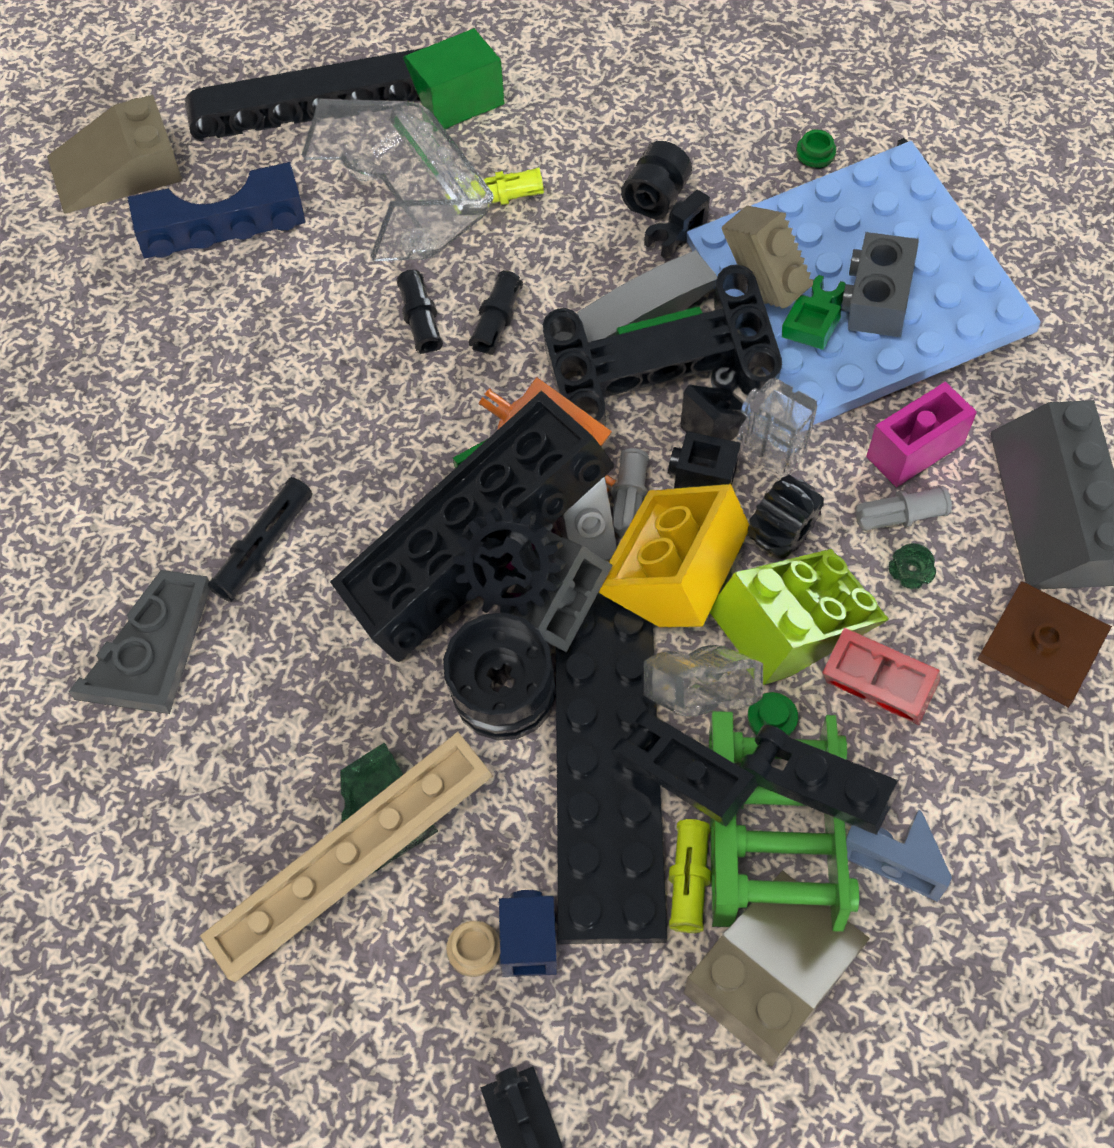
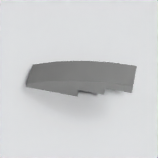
(653, 294)

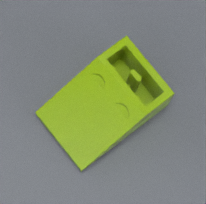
(794, 611)

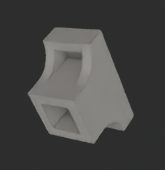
(591, 522)

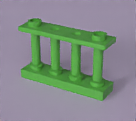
(727, 843)

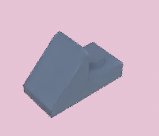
(912, 864)

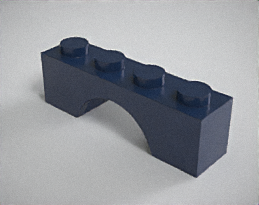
(172, 225)

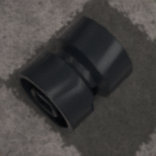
(657, 180)

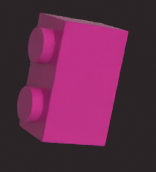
(920, 434)

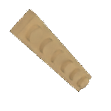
(345, 857)

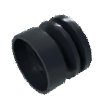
(491, 652)

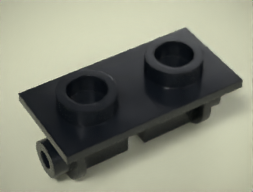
(520, 1110)

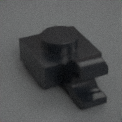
(682, 218)

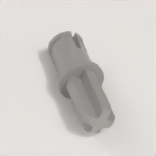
(629, 489)
(904, 508)

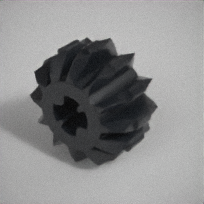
(785, 516)

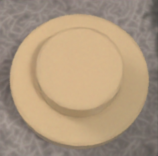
(473, 948)

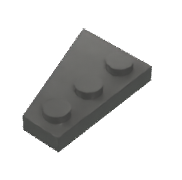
(152, 648)

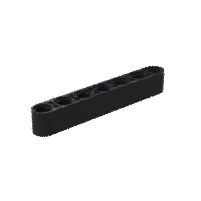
(294, 95)

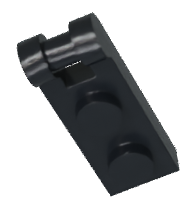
(686, 768)
(821, 780)

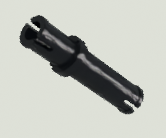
(229, 578)

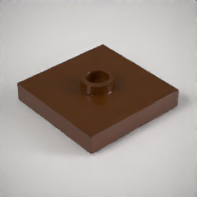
(1044, 643)

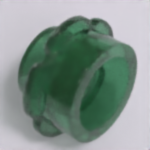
(914, 555)

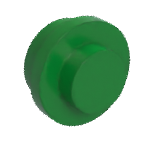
(816, 149)
(773, 710)

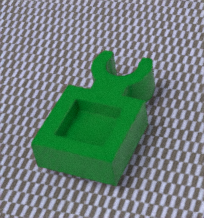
(814, 317)

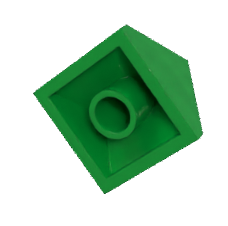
(457, 77)

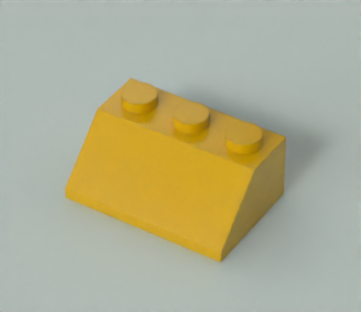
(677, 554)

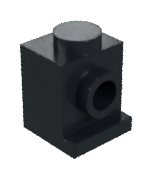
(704, 461)

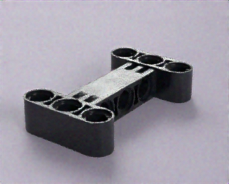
(666, 349)

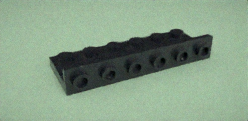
(408, 575)

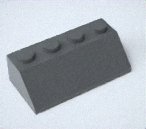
(1059, 494)

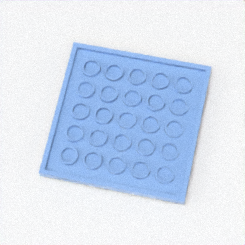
(957, 296)

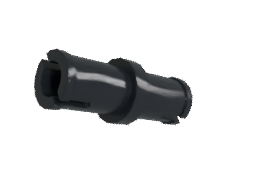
(419, 311)
(496, 312)

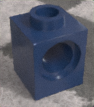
(527, 934)

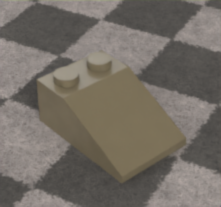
(115, 157)
(773, 972)

